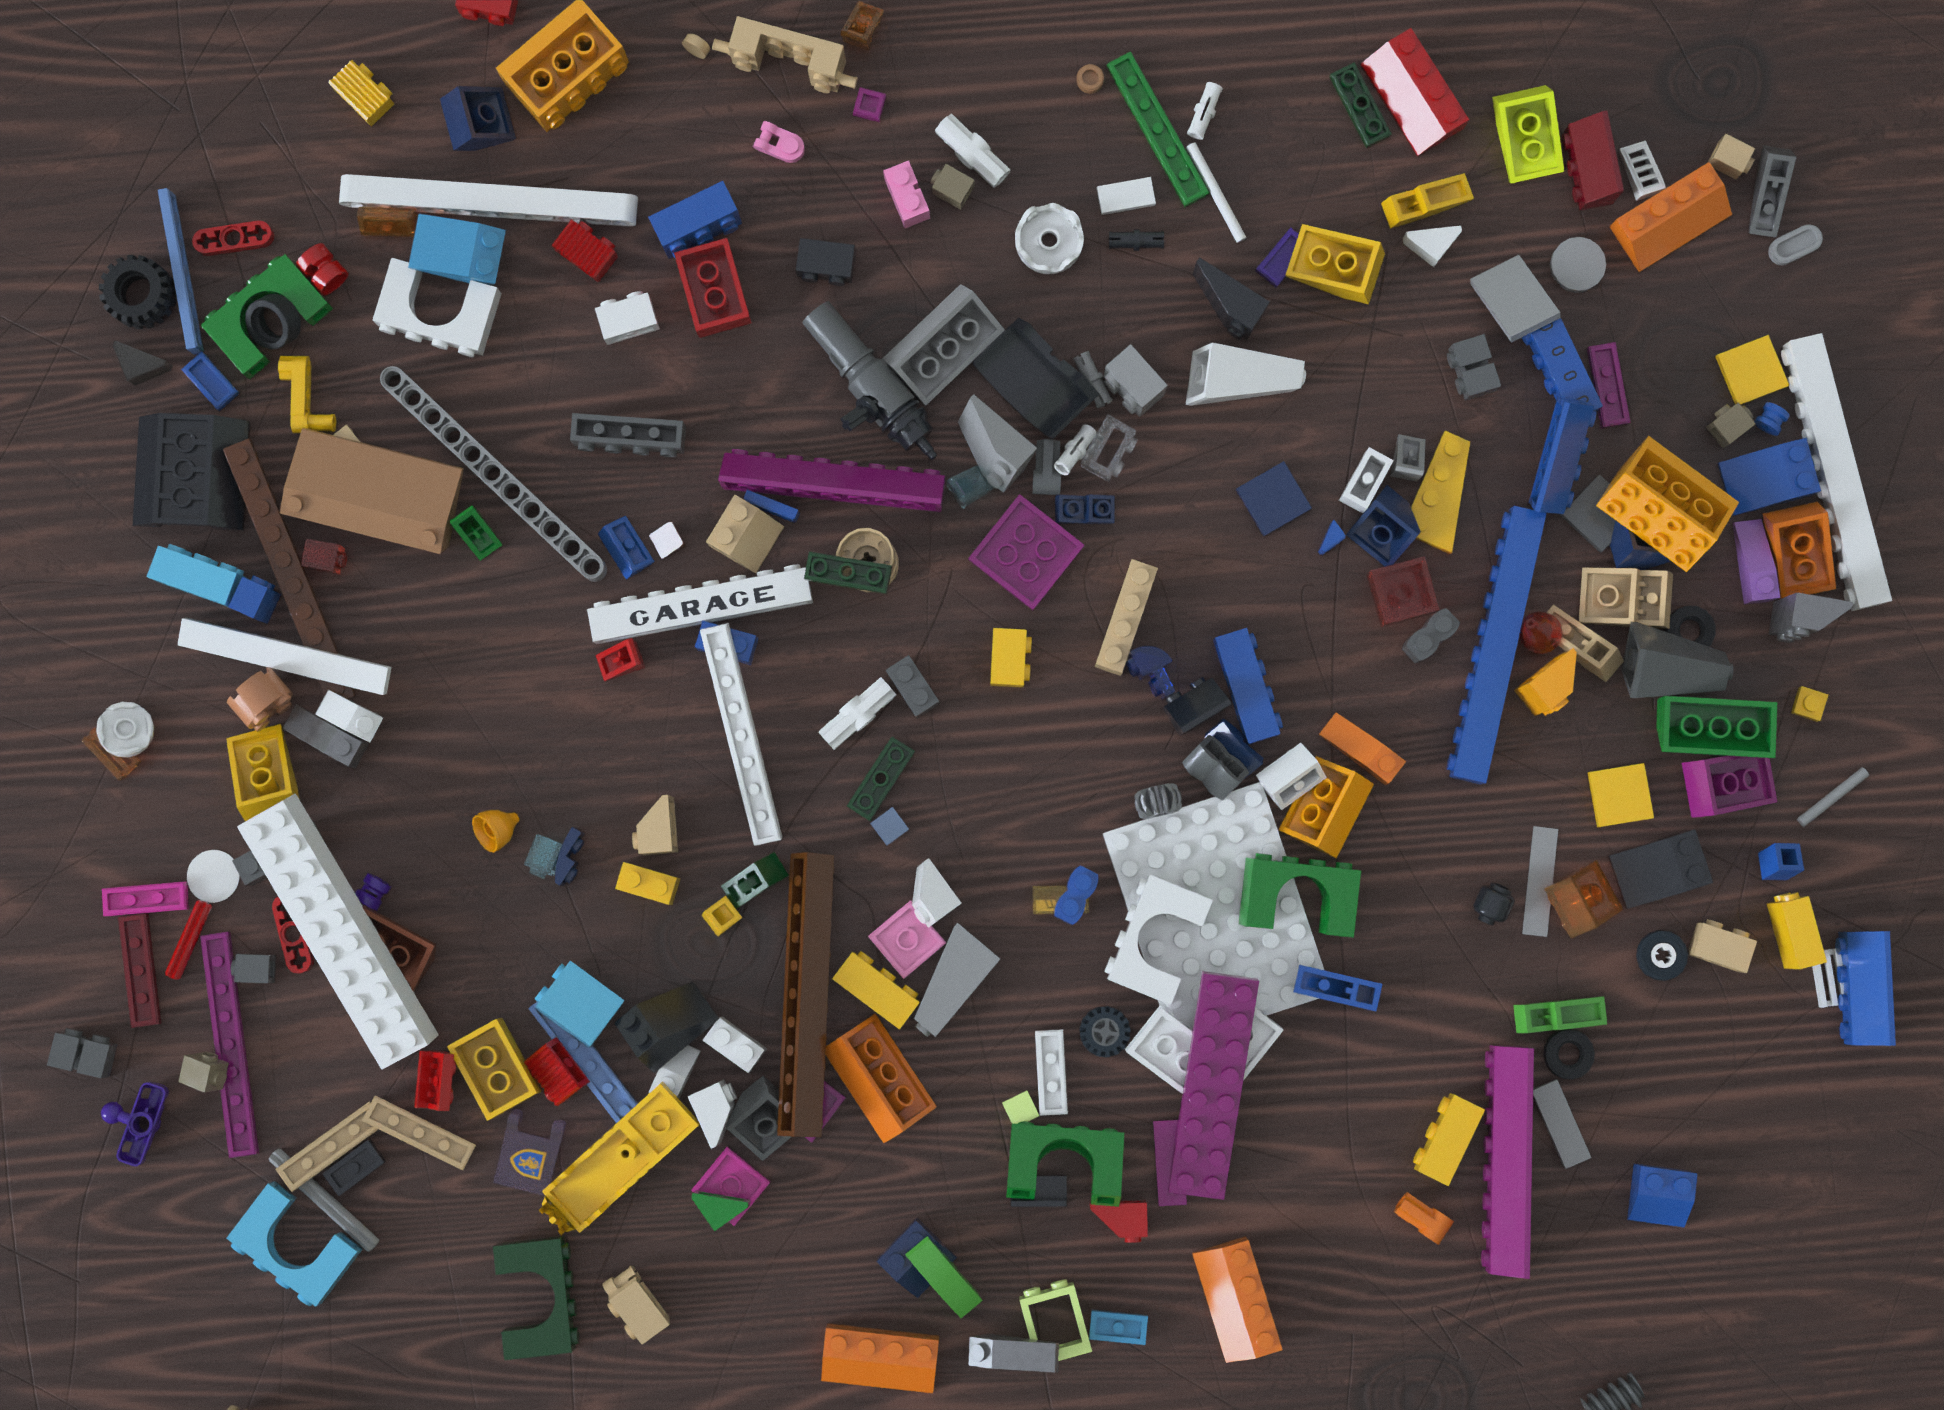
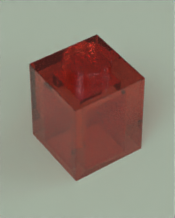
(323, 557)

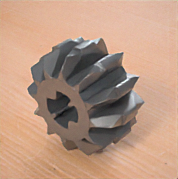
(1158, 801)

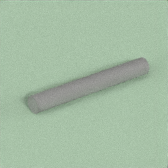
(1833, 797)

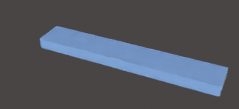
(180, 271)
(602, 1078)

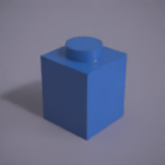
(1780, 861)

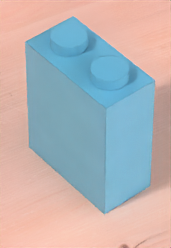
(578, 1003)

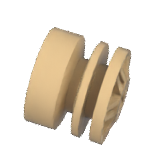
(868, 543)

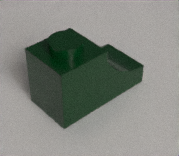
(755, 880)

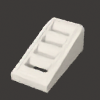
(1654, 174)

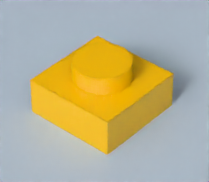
(1809, 703)

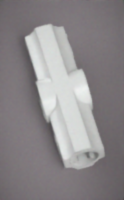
(972, 150)
(857, 713)

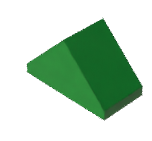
(476, 532)
(718, 1208)

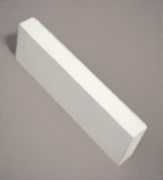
(1051, 1072)

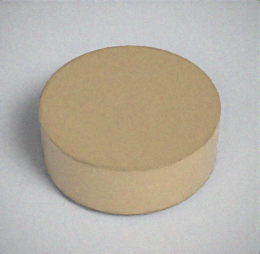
(696, 46)

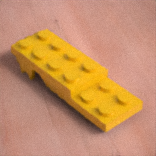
(617, 1160)

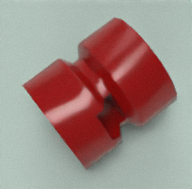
(319, 265)

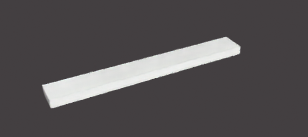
(284, 656)
(741, 734)

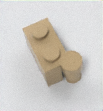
(635, 1305)

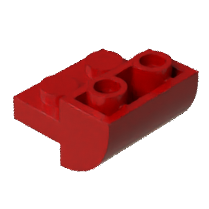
(435, 1080)

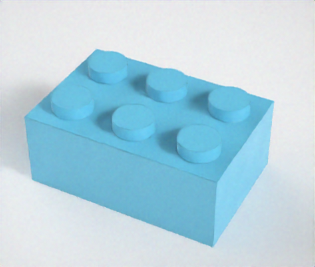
(195, 575)

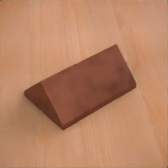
(410, 951)

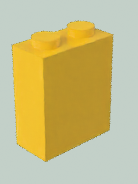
(1796, 931)

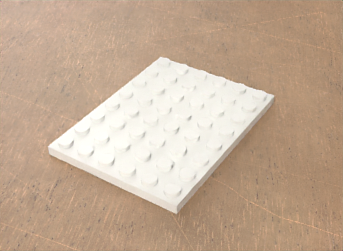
(1206, 853)

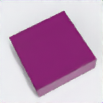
(869, 104)

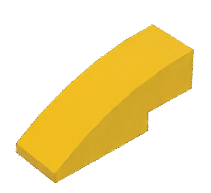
(1427, 200)

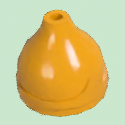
(494, 828)

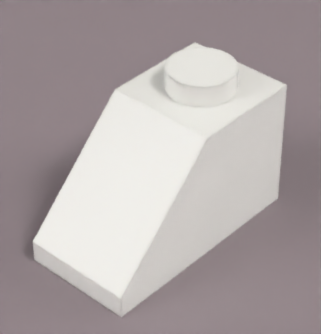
(349, 716)
(932, 895)
(677, 1070)

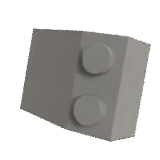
(994, 444)

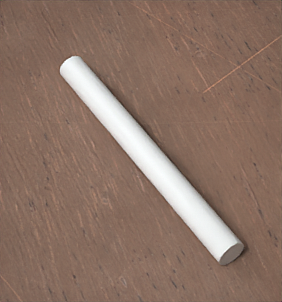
(1216, 192)

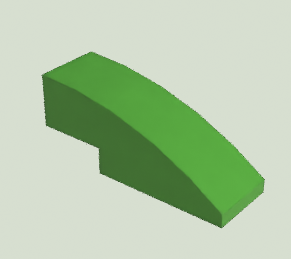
(1560, 1014)
(944, 1277)

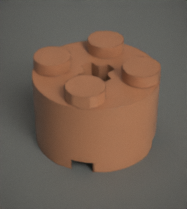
(260, 699)

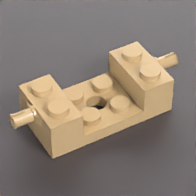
(753, 38)

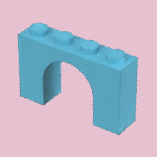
(255, 1238)

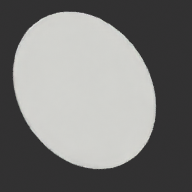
(212, 876)

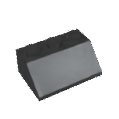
(1804, 614)

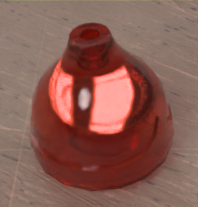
(1540, 632)

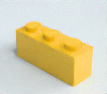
(877, 989)
(1448, 1138)

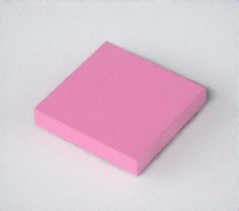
(906, 940)

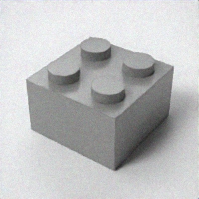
(1134, 381)

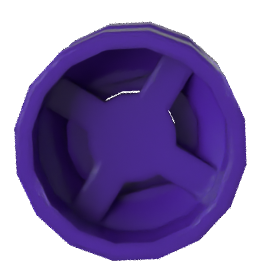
(377, 887)

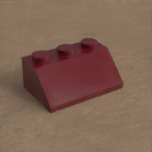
(1592, 161)

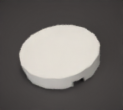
(125, 729)

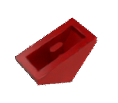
(620, 659)

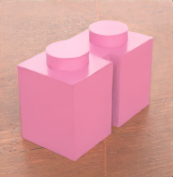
(906, 194)

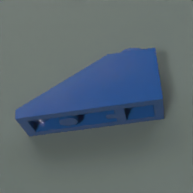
(1337, 988)

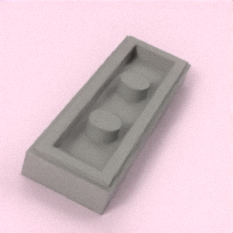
(1560, 1124)

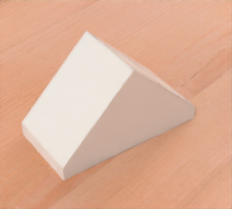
(1431, 243)

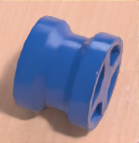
(1772, 418)

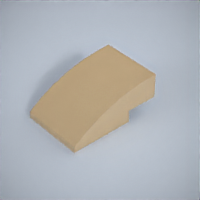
(1625, 597)

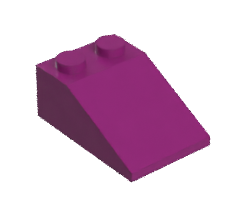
(1728, 784)

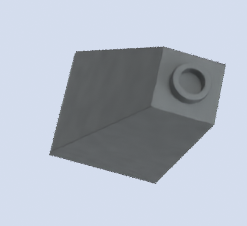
(1671, 665)

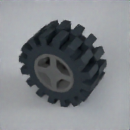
(1108, 1039)

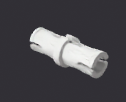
(1210, 94)
(1071, 454)

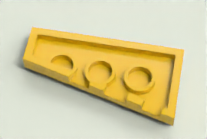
(1440, 493)

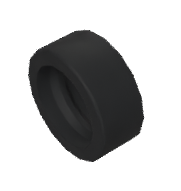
(286, 312)

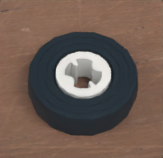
(1666, 942)

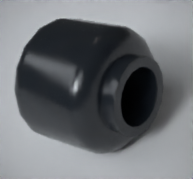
(1493, 903)

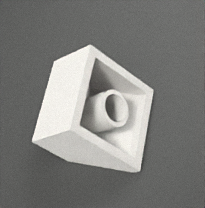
(713, 1109)

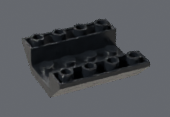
(185, 471)

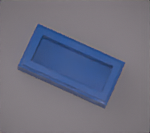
(210, 381)
(772, 506)

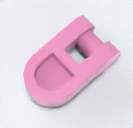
(789, 146)

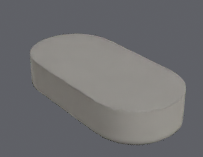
(1795, 244)

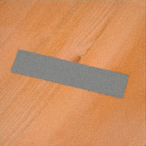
(1539, 877)

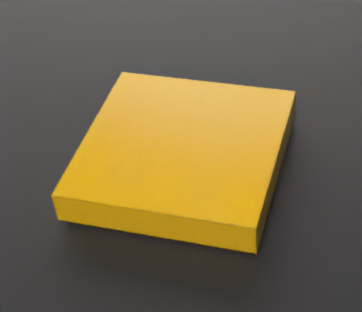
(1752, 370)
(1620, 795)

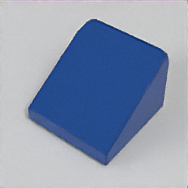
(1332, 538)

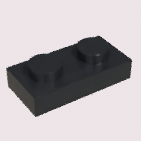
(354, 1167)

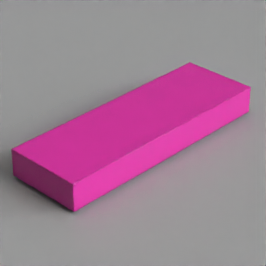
(145, 899)

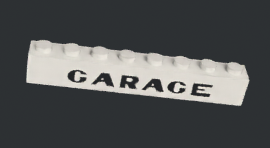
(690, 606)

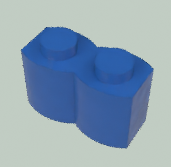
(1079, 887)

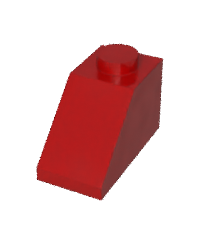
(1125, 1221)

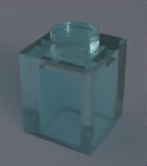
(543, 856)

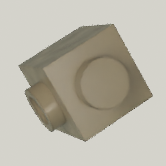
(952, 186)
(1730, 423)
(203, 1071)

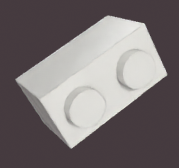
(627, 317)
(1366, 480)
(1291, 776)
(734, 1044)

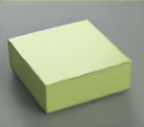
(1020, 1108)

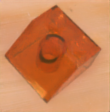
(1583, 899)

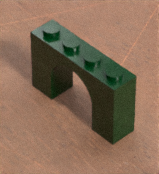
(549, 1259)

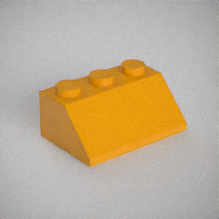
(1550, 685)
(1328, 810)

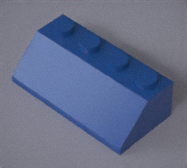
(1561, 455)
(1867, 988)

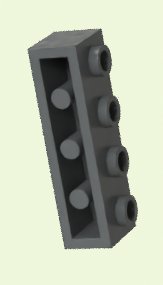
(628, 433)

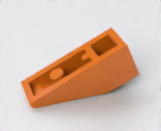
(1362, 749)

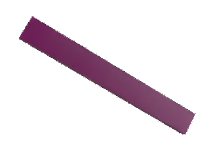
(229, 1044)

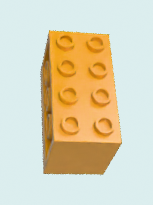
(563, 65)
(1667, 504)

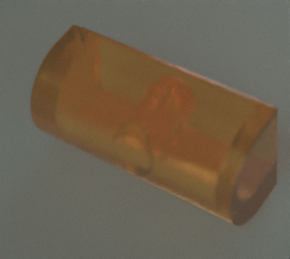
(387, 221)

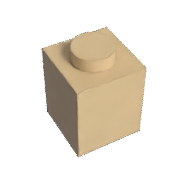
(1732, 156)

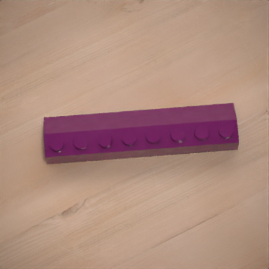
(832, 481)
(1509, 1161)

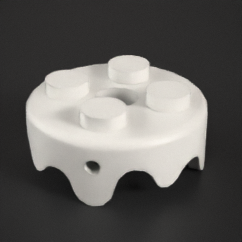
(1056, 221)

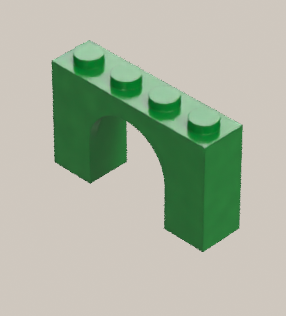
(229, 325)
(1266, 877)
(1100, 1148)

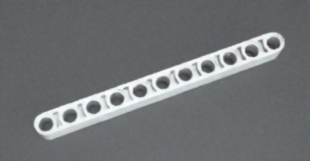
(489, 200)

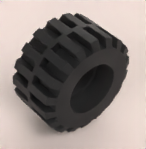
(119, 280)

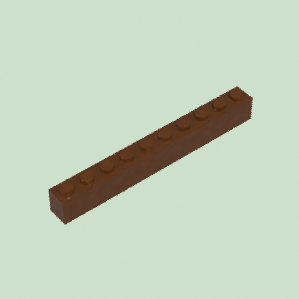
(805, 995)

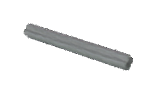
(331, 1207)

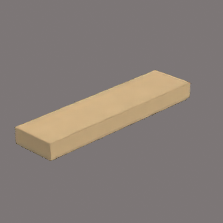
(418, 1132)
(326, 1149)

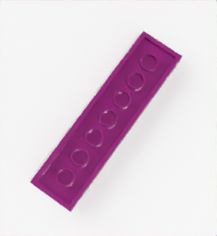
(1213, 1085)

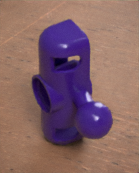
(151, 1109)

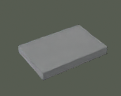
(1515, 298)

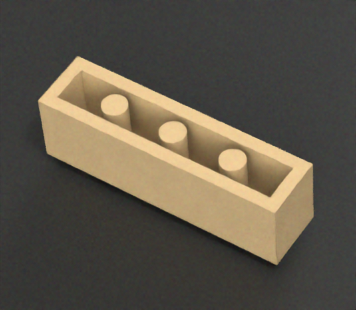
(1126, 617)

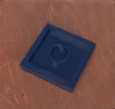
(1273, 499)

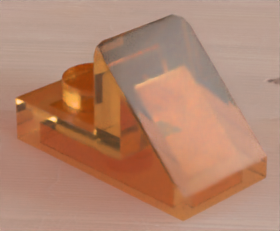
(861, 25)

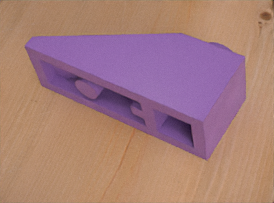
(1755, 563)

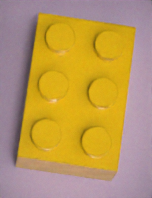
(494, 1068)

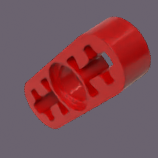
(215, 249)
(285, 943)

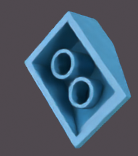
(456, 249)

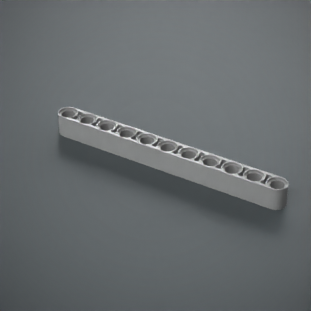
(484, 464)

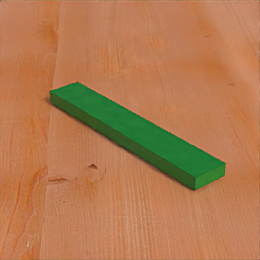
(1157, 129)

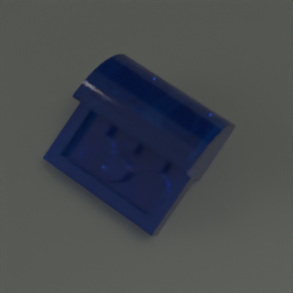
(1151, 662)

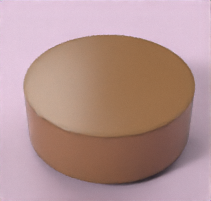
(1090, 79)

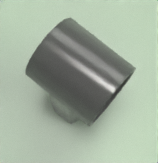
(1045, 477)

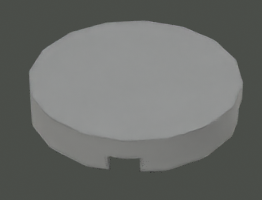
(1578, 264)

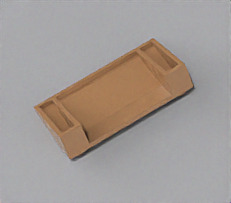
(372, 491)

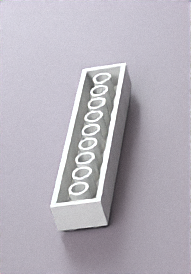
(338, 931)

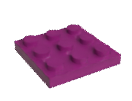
(1026, 552)

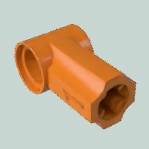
(1427, 1220)

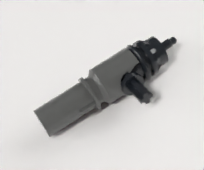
(874, 384)

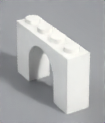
(466, 332)
(1155, 898)

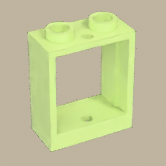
(1057, 1289)

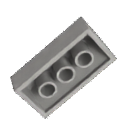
(943, 344)

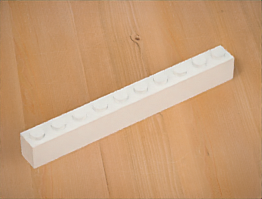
(1836, 471)

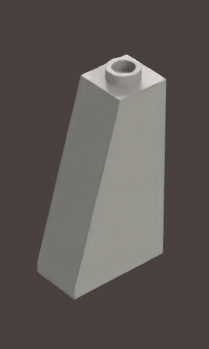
(957, 975)

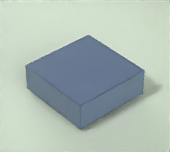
(889, 826)

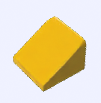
(721, 916)

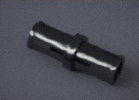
(1136, 239)

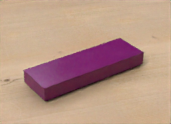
(1608, 384)
(1164, 1144)

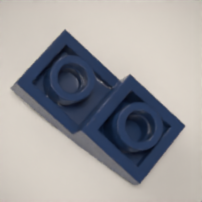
(1084, 509)
(1233, 742)
(566, 866)

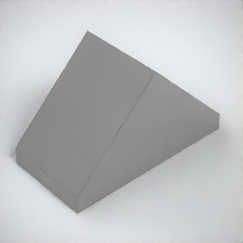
(1408, 458)

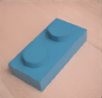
(1118, 1327)

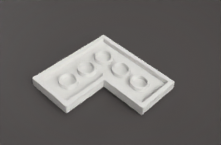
(1166, 1042)

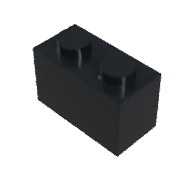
(825, 261)

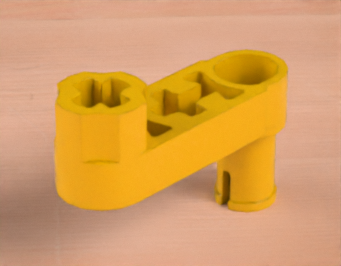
(299, 372)

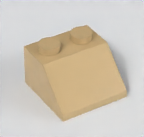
(745, 534)
(657, 829)

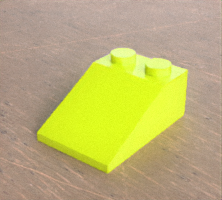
(1529, 133)

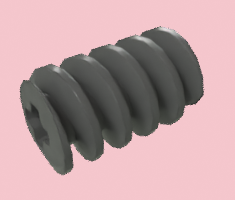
(1616, 1397)

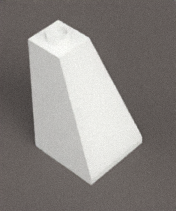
(1237, 373)

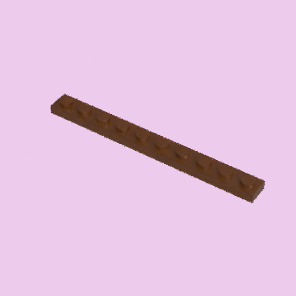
(282, 554)

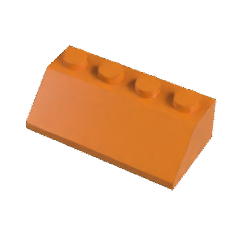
(1673, 217)
(879, 1078)
(1237, 1300)
(879, 1358)

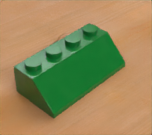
(1717, 726)

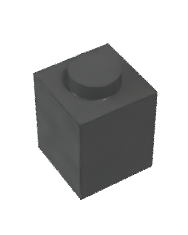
(254, 968)

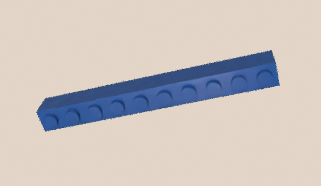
(1497, 645)

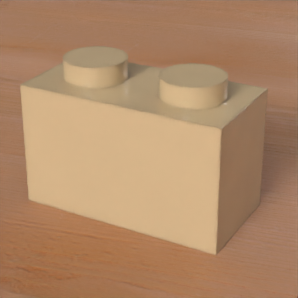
(1722, 947)

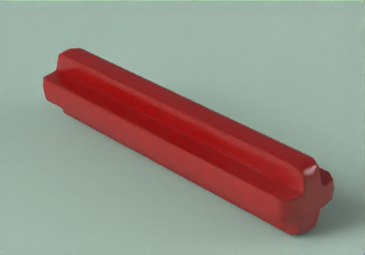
(188, 939)

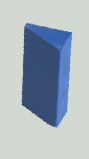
(625, 547)

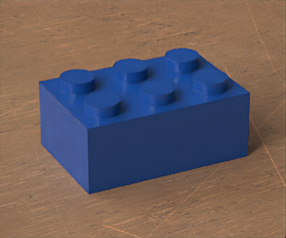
(696, 220)

